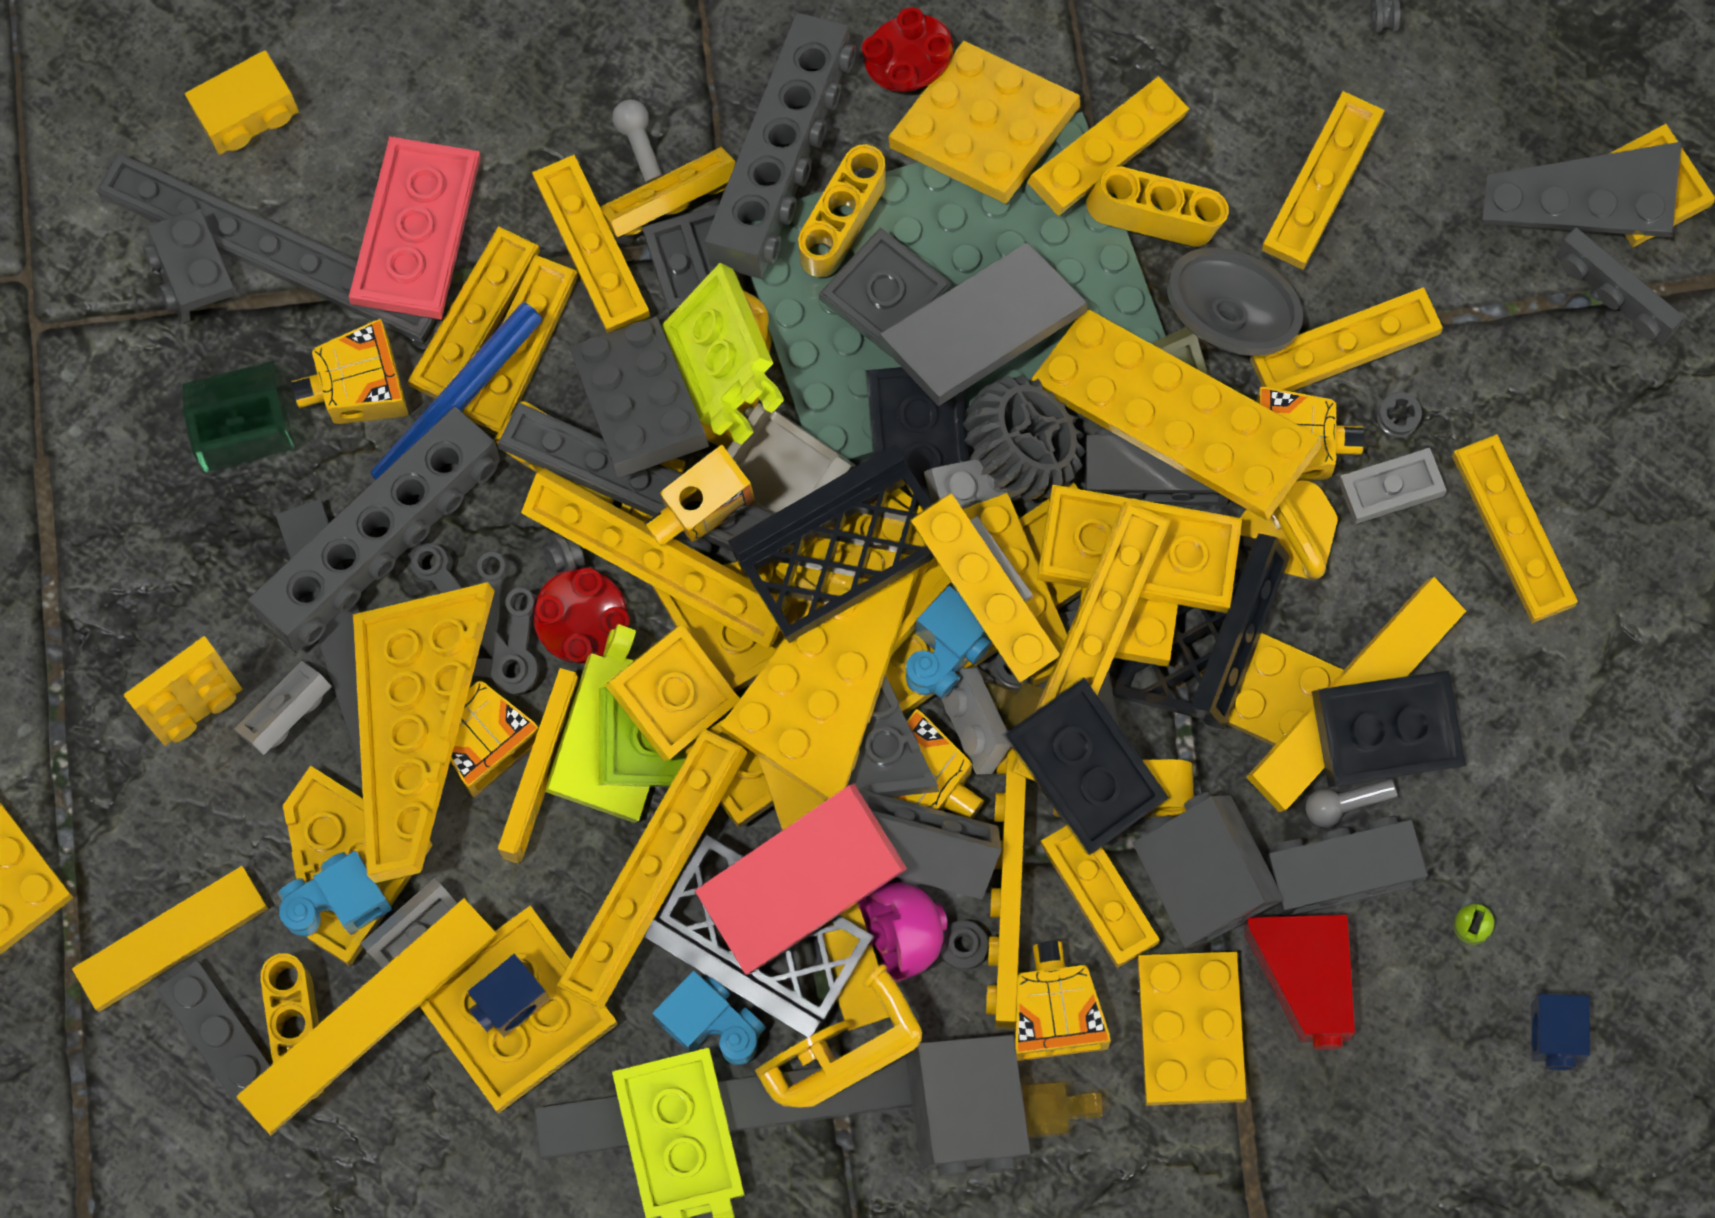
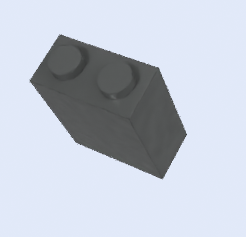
(1207, 869)
(968, 1105)

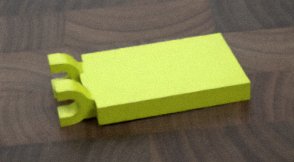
(721, 354)
(577, 758)
(679, 1136)

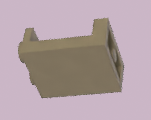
(784, 460)

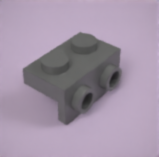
(188, 264)

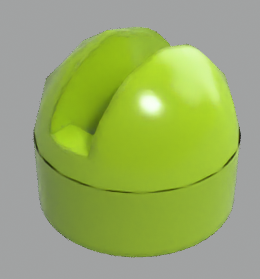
(1463, 921)

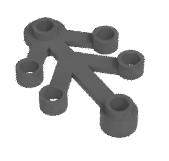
(518, 641)

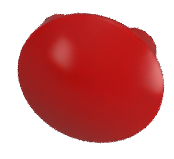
(908, 51)
(578, 613)

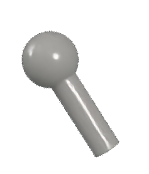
(631, 119)
(1327, 807)

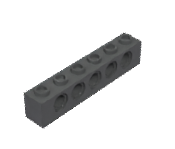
(809, 45)
(347, 536)

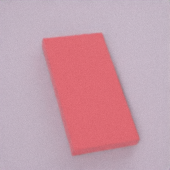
(414, 228)
(800, 879)

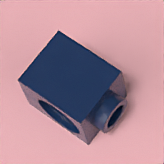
(506, 997)
(1560, 1030)

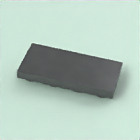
(982, 323)

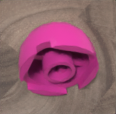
(905, 928)

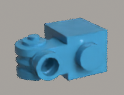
(955, 639)
(337, 888)
(701, 1010)

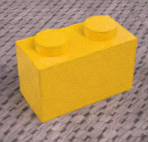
(242, 103)

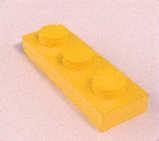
(669, 193)
(1101, 897)

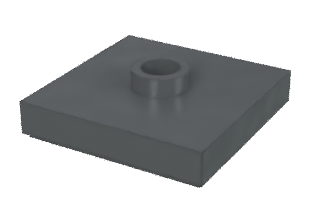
(882, 286)

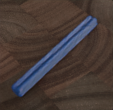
(468, 380)

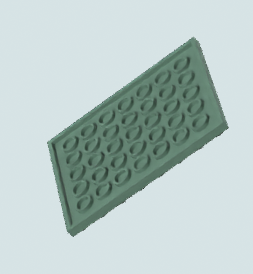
(957, 236)

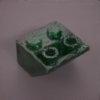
(237, 416)

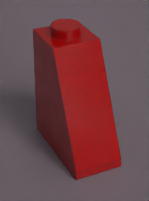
(1309, 973)

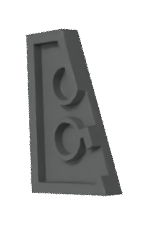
(890, 754)

